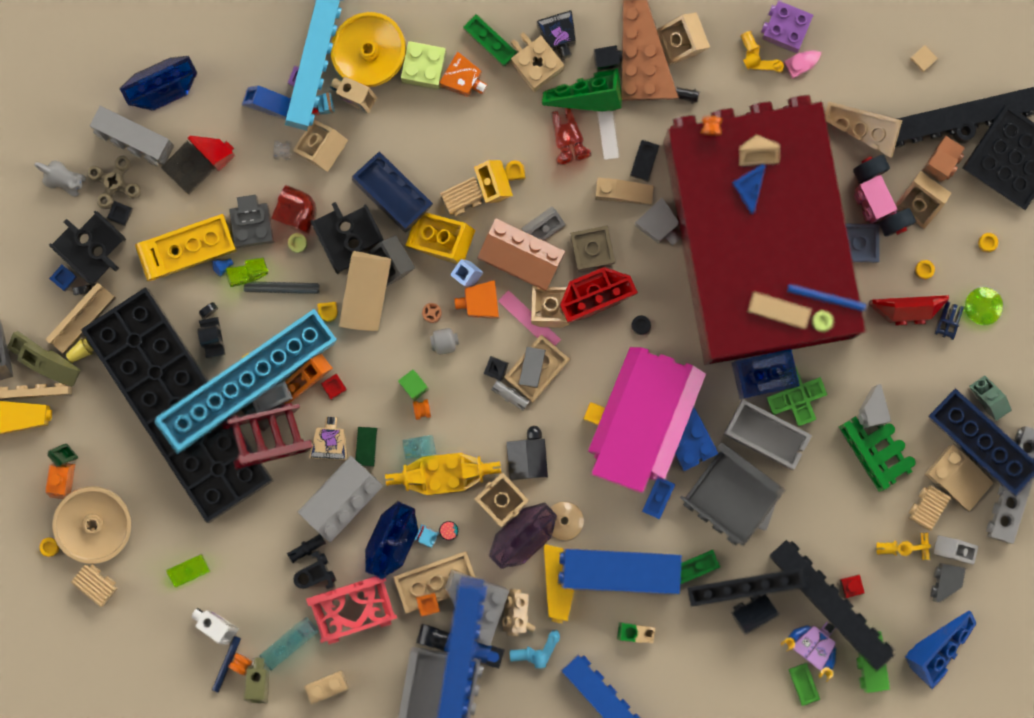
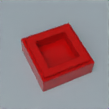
(333, 386)

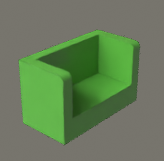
(413, 385)

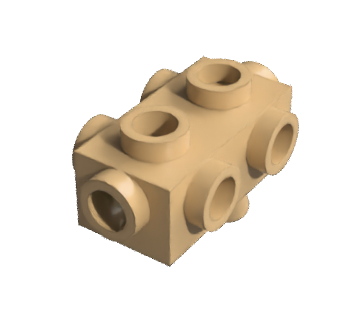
(515, 614)

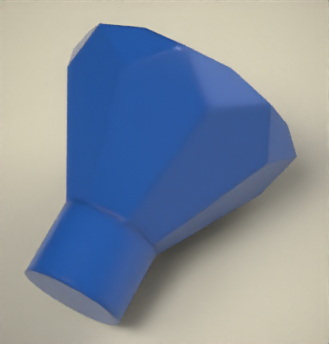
(220, 266)

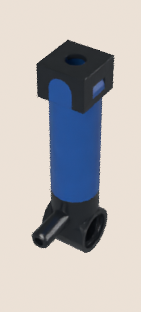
(440, 640)

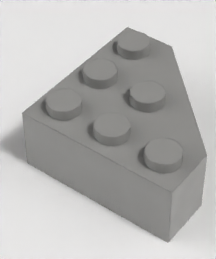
(493, 604)

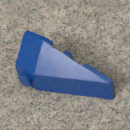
(935, 651)

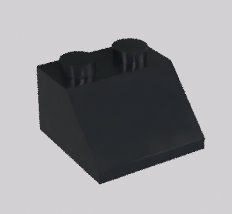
(754, 613)

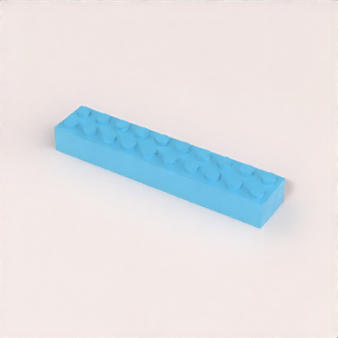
(245, 381)

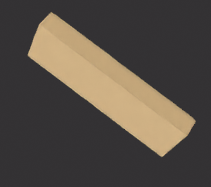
(779, 310)

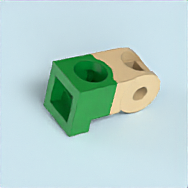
(635, 633)

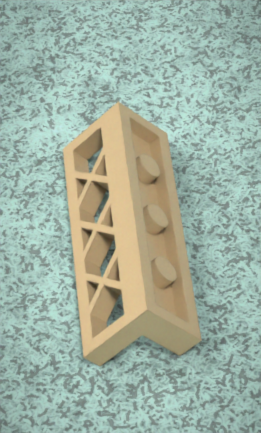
(83, 314)

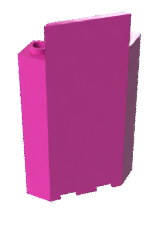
(644, 419)

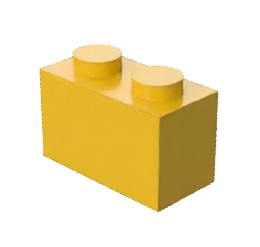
(493, 181)

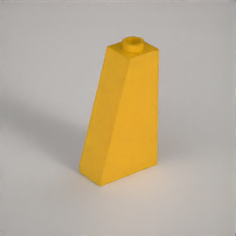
(23, 416)
(558, 598)

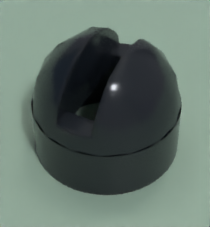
(534, 432)

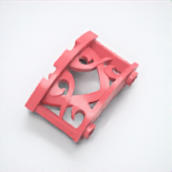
(326, 601)

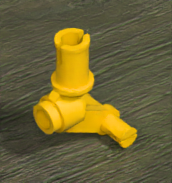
(753, 59)
(906, 548)

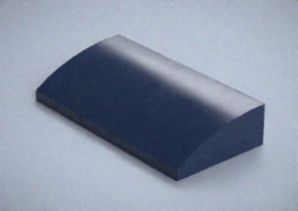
(392, 191)

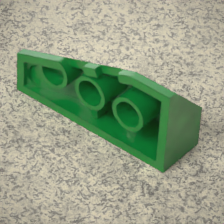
(593, 94)

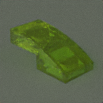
(253, 270)

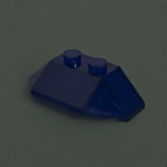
(160, 83)
(391, 540)

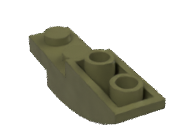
(42, 361)

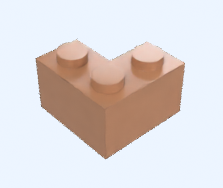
(943, 160)

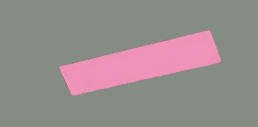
(523, 314)

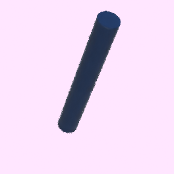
(224, 668)

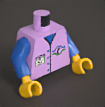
(814, 647)

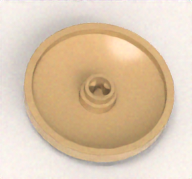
(91, 524)

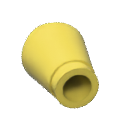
(80, 350)

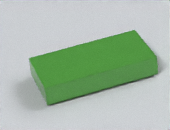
(804, 684)

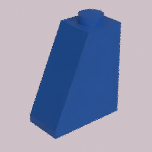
(266, 101)

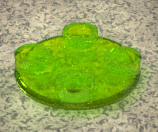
(984, 306)

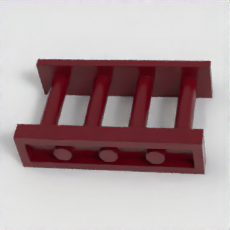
(263, 454)

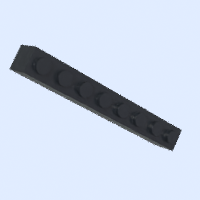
(834, 608)

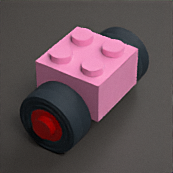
(876, 198)

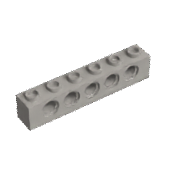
(1014, 514)

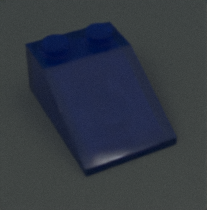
(765, 374)

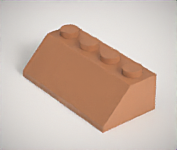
(521, 254)

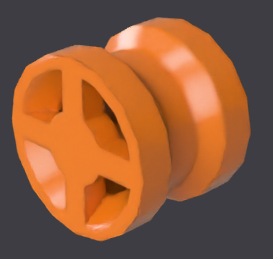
(711, 125)
(421, 409)
(240, 664)

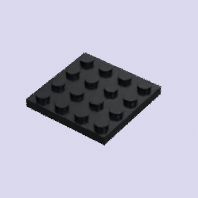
(1006, 157)

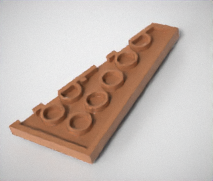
(644, 61)

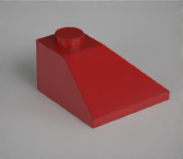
(213, 150)

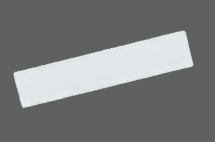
(608, 134)

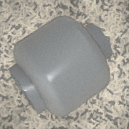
(444, 341)

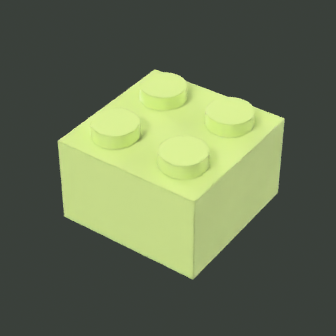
(423, 65)

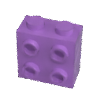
(786, 26)

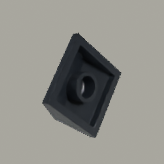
(527, 459)

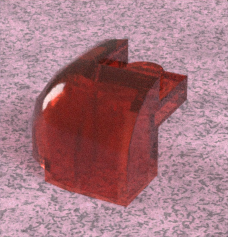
(295, 209)

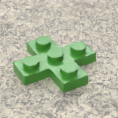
(798, 400)

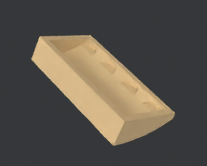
(365, 291)

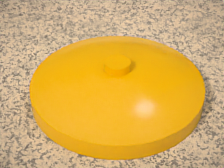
(368, 49)

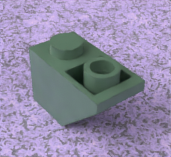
(991, 398)

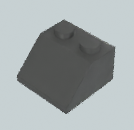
(400, 261)

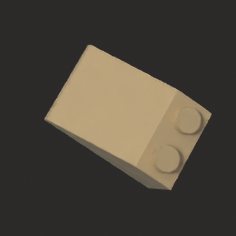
(959, 477)

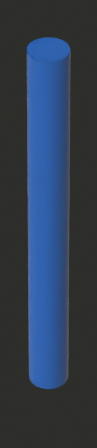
(826, 297)

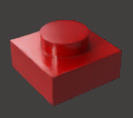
(852, 586)

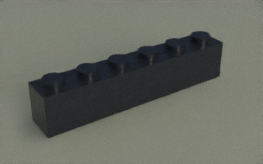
(748, 587)

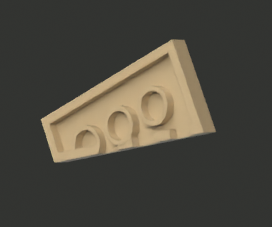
(871, 128)

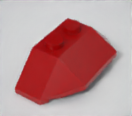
(596, 293)
(909, 308)

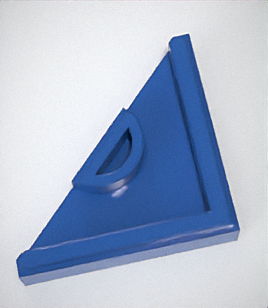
(749, 187)

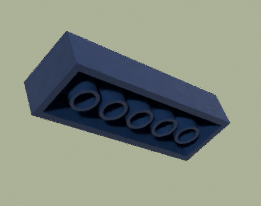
(984, 442)

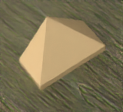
(759, 151)

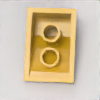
(441, 237)

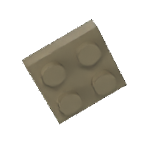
(592, 248)

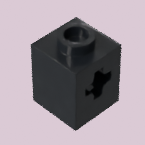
(607, 58)

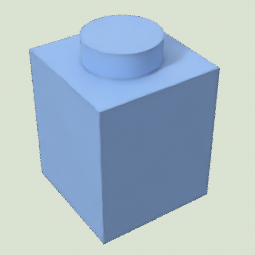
(466, 273)

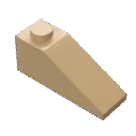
(623, 191)

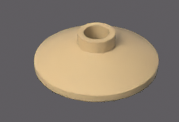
(574, 524)

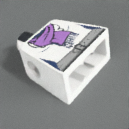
(219, 630)

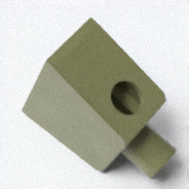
(257, 691)

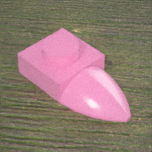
(801, 62)

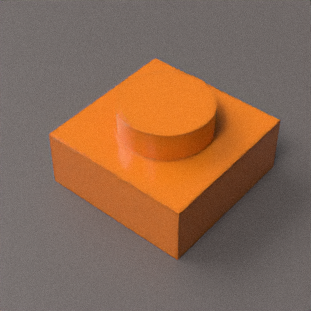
(428, 604)

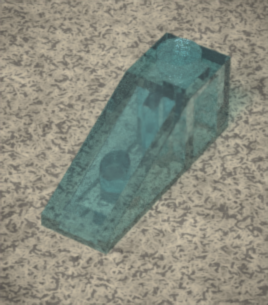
(289, 643)

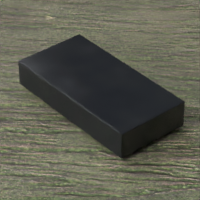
(644, 160)

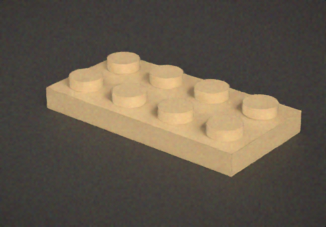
(430, 579)

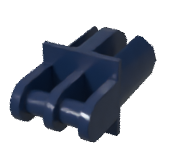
(949, 321)

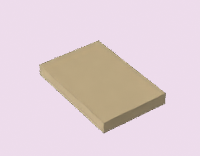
(553, 363)

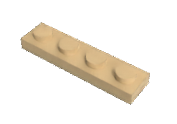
(40, 390)

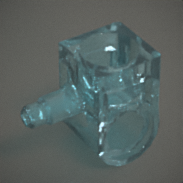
(419, 447)

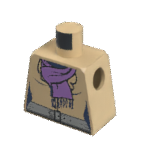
(354, 93)
(329, 442)

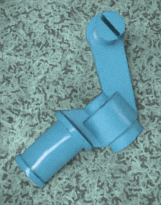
(537, 657)

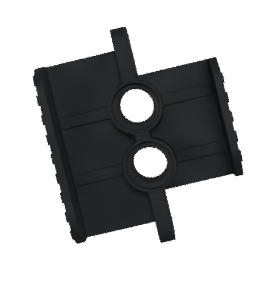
(337, 241)
(81, 255)

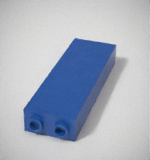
(620, 571)

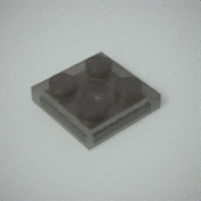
(188, 167)

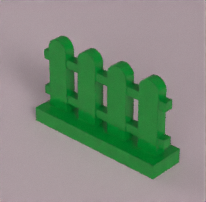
(872, 462)

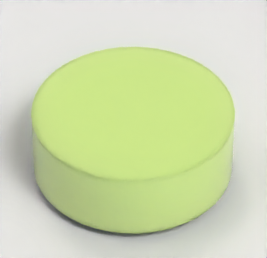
(297, 242)
(822, 321)

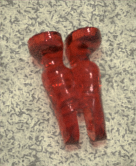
(568, 134)

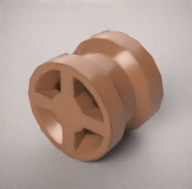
(430, 310)

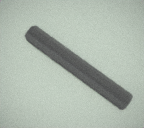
(282, 287)

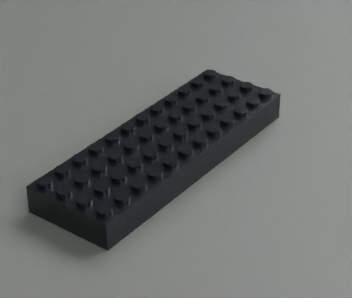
(154, 375)

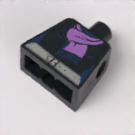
(558, 32)

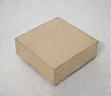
(923, 58)

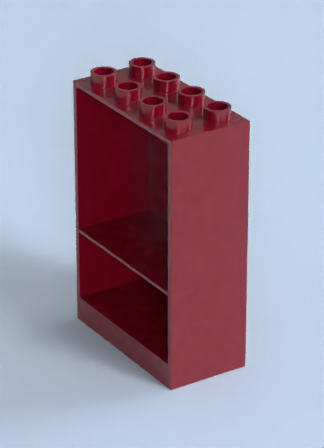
(789, 239)

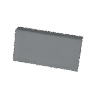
(272, 398)

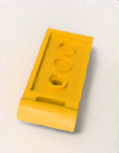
(196, 245)

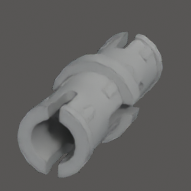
(510, 395)

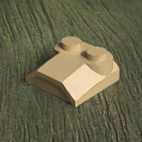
(546, 307)

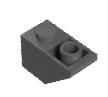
(948, 581)

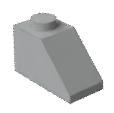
(874, 409)
(955, 549)

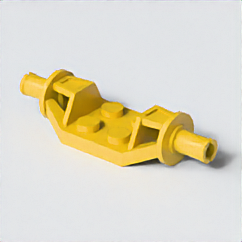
(443, 473)

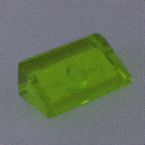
(188, 570)

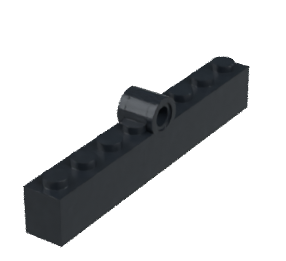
(962, 116)

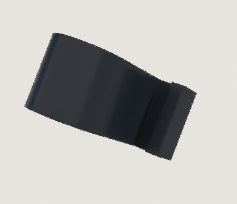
(211, 337)
(316, 572)

